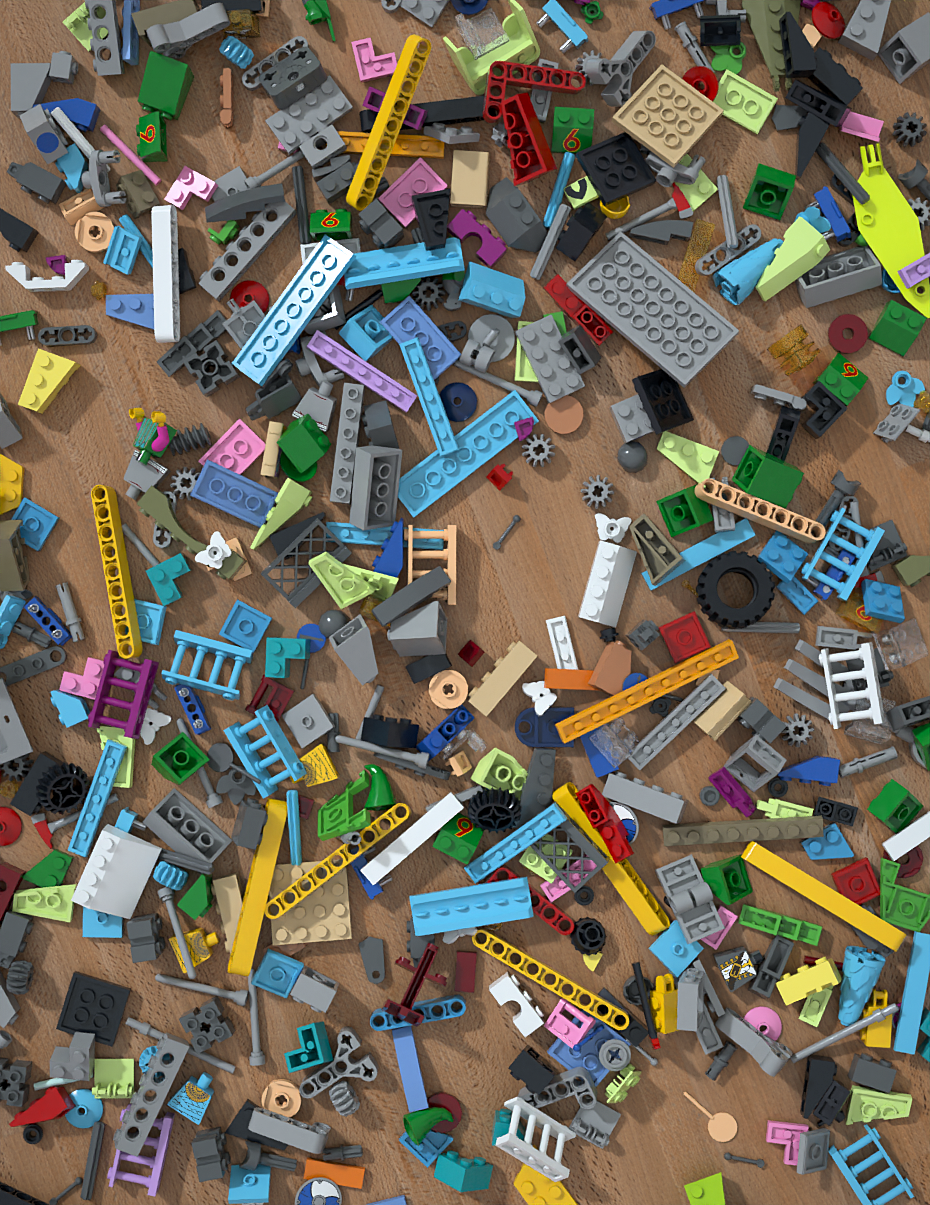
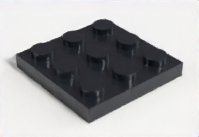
(615, 168)
(662, 401)
(93, 1008)

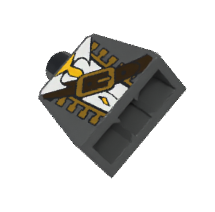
(737, 966)

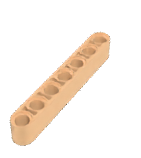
(769, 511)

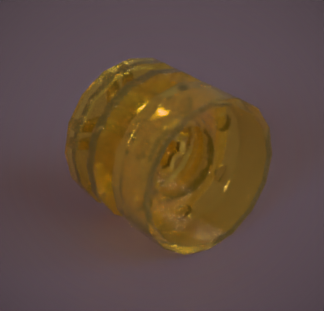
(794, 350)

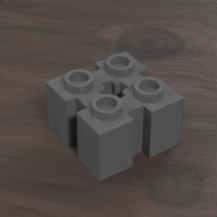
(381, 225)
(214, 356)
(761, 721)
(145, 937)
(209, 1012)
(17, 1074)
(210, 1154)

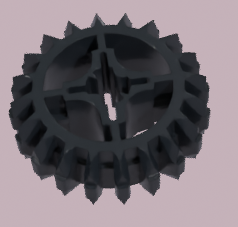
(61, 781)
(494, 810)

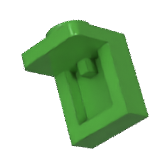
(228, 232)

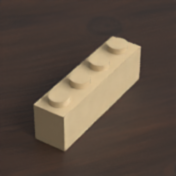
(502, 678)
(229, 905)

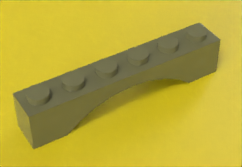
(160, 508)
(911, 569)

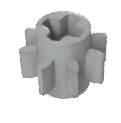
(500, 135)

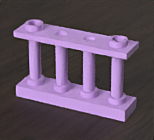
(156, 1162)

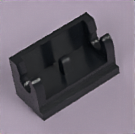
(720, 30)
(832, 1102)

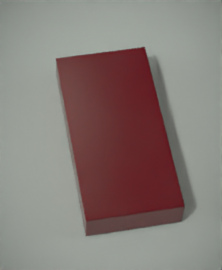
(465, 971)

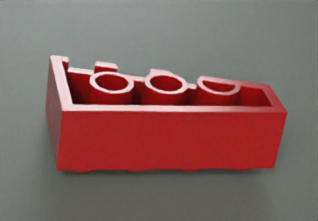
(526, 140)

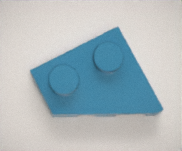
(827, 847)
(429, 1148)

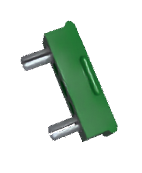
(20, 320)

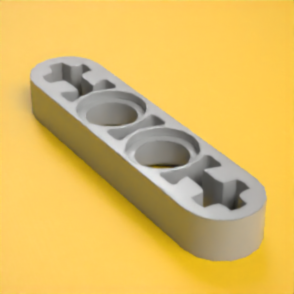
(272, 60)
(729, 253)

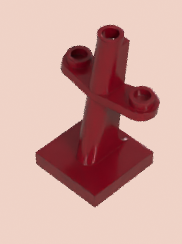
(404, 1009)

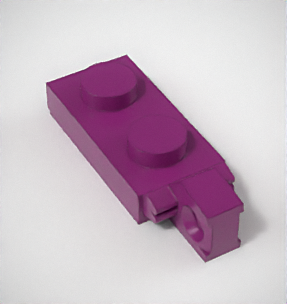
(732, 791)

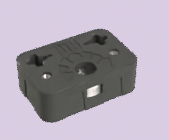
(293, 77)

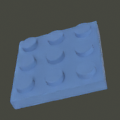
(589, 1054)

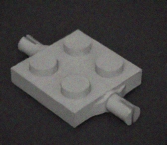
(243, 321)

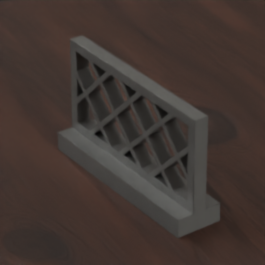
(311, 582)
(581, 839)

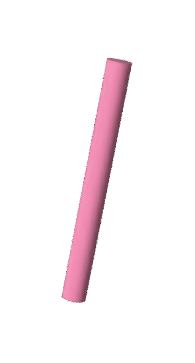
(130, 154)

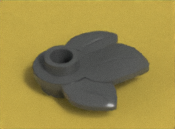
(282, 370)
(236, 787)

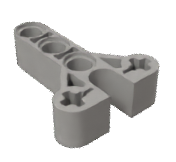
(177, 37)
(621, 67)
(766, 1051)
(354, 1067)

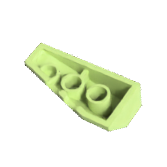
(798, 254)
(289, 502)
(500, 770)

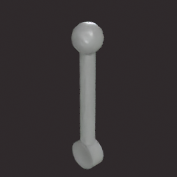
(653, 1061)

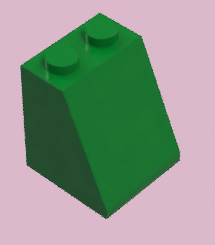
(165, 86)
(767, 477)

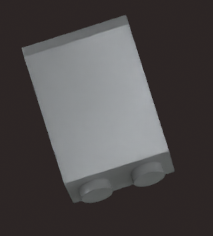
(908, 49)
(420, 632)
(356, 649)

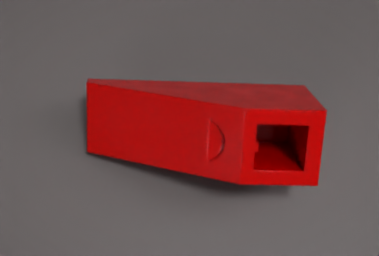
(50, 1107)

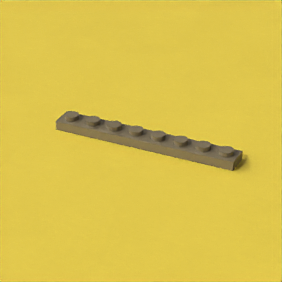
(743, 830)

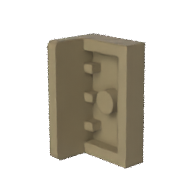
(138, 193)

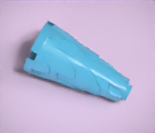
(742, 274)
(859, 977)

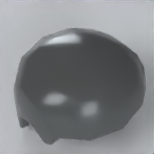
(632, 457)
(332, 621)
(630, 990)

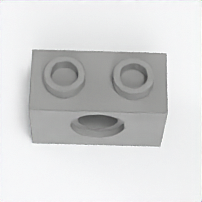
(319, 157)

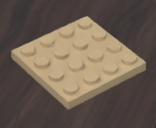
(667, 116)
(320, 915)

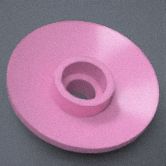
(765, 1016)

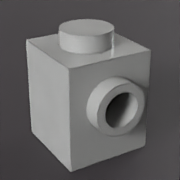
(63, 67)

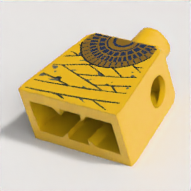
(318, 767)
(198, 945)

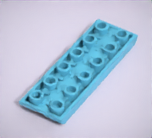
(403, 264)
(471, 906)

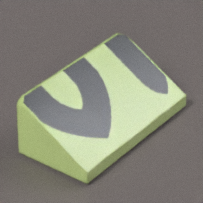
(580, 193)

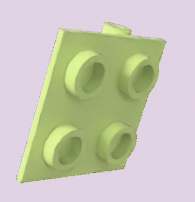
(78, 25)
(538, 865)
(113, 1078)
(619, 1093)

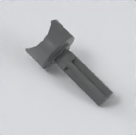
(916, 178)
(842, 487)
(255, 1157)

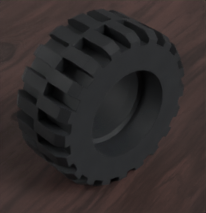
(753, 571)

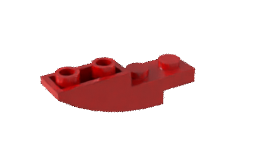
(577, 310)
(607, 821)

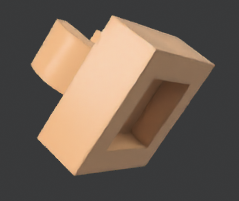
(459, 763)

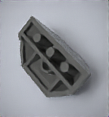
(515, 217)

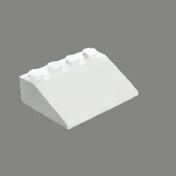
(116, 873)

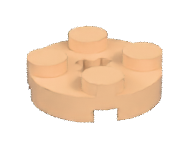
(88, 224)
(437, 691)
(276, 1089)

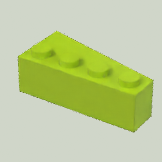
(706, 1191)

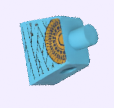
(193, 1097)

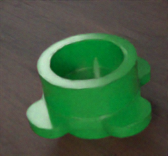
(592, 6)

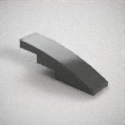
(236, 205)
(193, 343)
(411, 596)

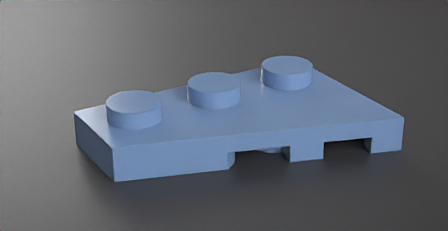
(132, 308)

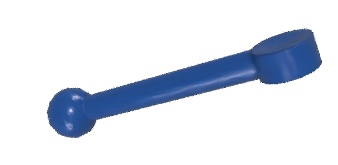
(577, 1047)

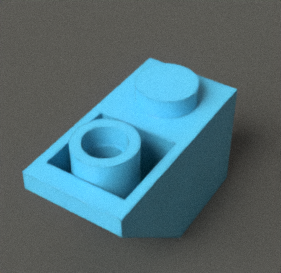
(73, 166)
(71, 708)

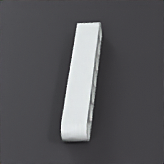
(165, 274)

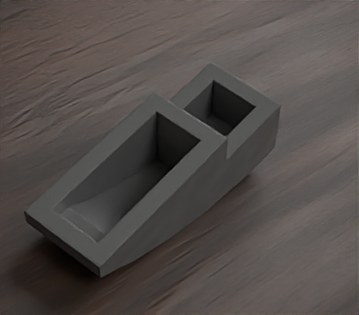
(662, 231)
(771, 968)

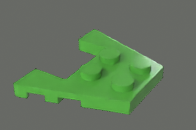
(337, 815)
(901, 904)

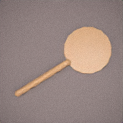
(721, 1125)

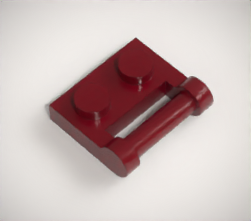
(277, 699)

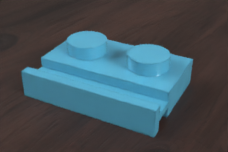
(122, 250)

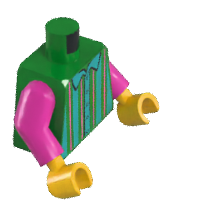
(152, 434)

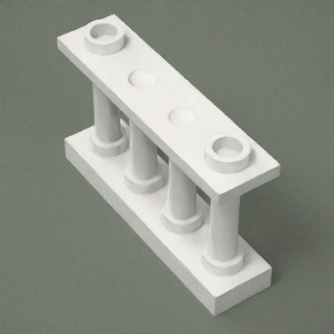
(869, 673)
(525, 1151)

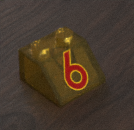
(854, 612)

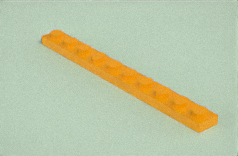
(646, 691)

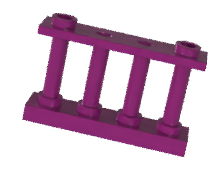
(142, 694)

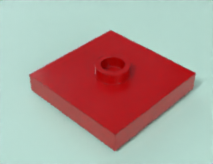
(684, 637)
(857, 882)

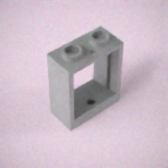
(761, 753)
(690, 1000)

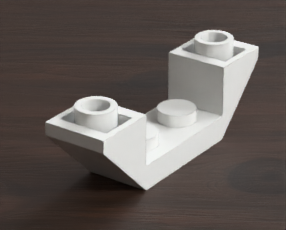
(73, 273)

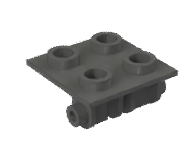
(889, 547)
(883, 675)

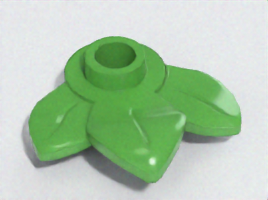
(727, 59)

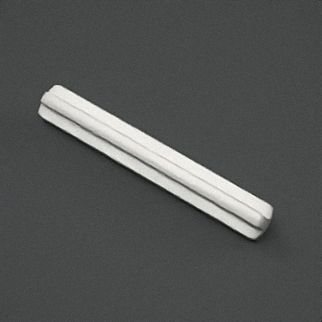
(73, 132)

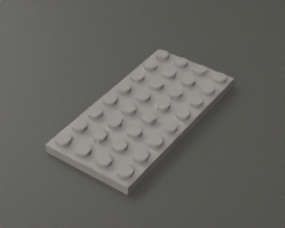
(652, 309)

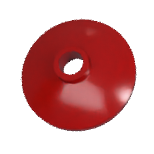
(828, 20)
(703, 74)
(250, 288)
(11, 826)

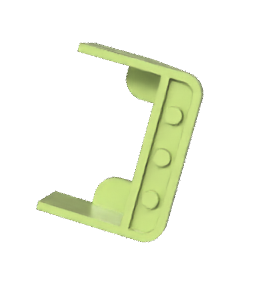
(520, 49)

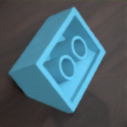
(493, 291)

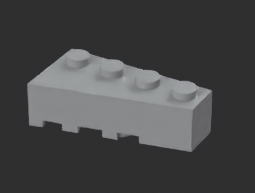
(866, 27)
(644, 797)

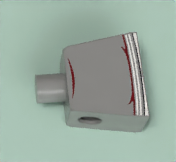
(318, 405)
(143, 476)

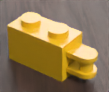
(664, 1004)
(876, 1033)

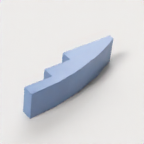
(410, 1068)

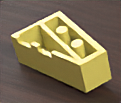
(45, 380)
(808, 980)

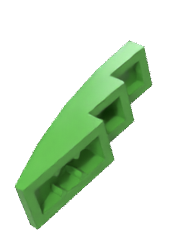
(780, 924)

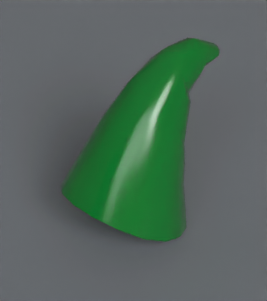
(381, 792)
(422, 1121)

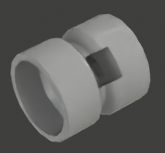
(483, 358)

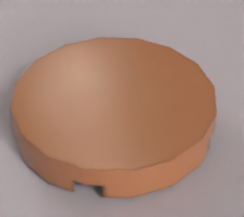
(564, 415)

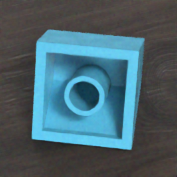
(366, 333)

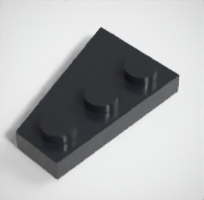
(432, 217)
(240, 1129)

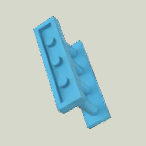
(853, 571)
(203, 646)
(251, 759)
(851, 1172)

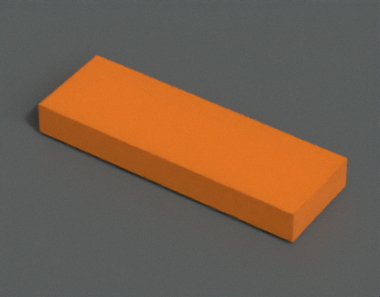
(568, 679)
(339, 1173)

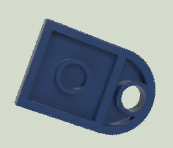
(542, 728)

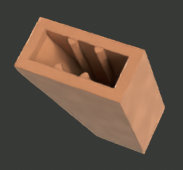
(612, 668)

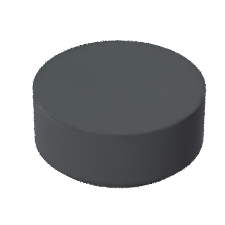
(709, 795)

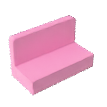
(862, 126)

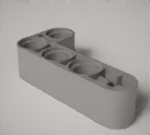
(573, 1087)
(290, 1131)

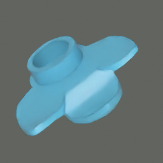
(813, 217)
(906, 392)

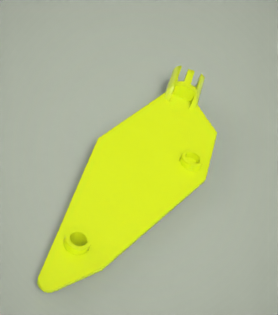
(890, 227)

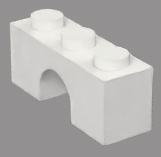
(507, 989)

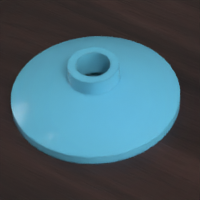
(93, 1109)

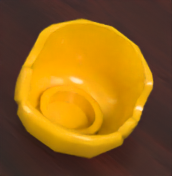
(616, 209)

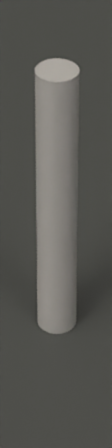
(139, 545)
(372, 707)

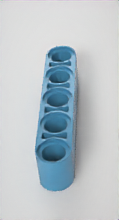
(426, 1006)

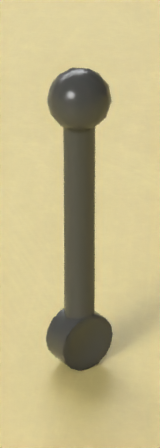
(516, 519)
(759, 1162)
(54, 1201)

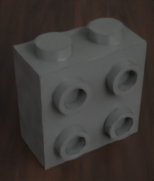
(249, 823)

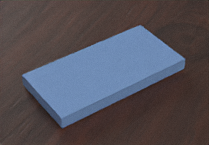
(409, 322)
(234, 493)

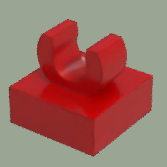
(499, 477)

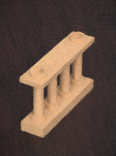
(447, 555)

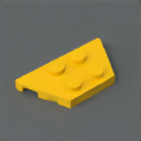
(10, 484)
(541, 1190)

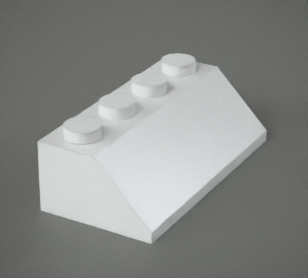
(607, 583)

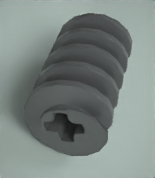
(189, 439)

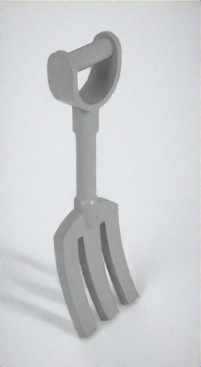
(819, 683)

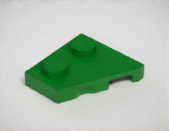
(50, 870)

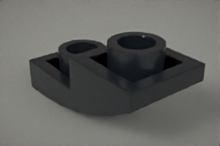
(186, 275)
(428, 667)
(836, 811)

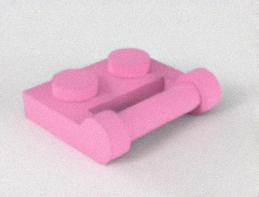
(565, 1028)

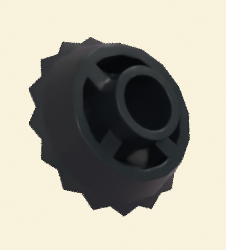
(588, 936)

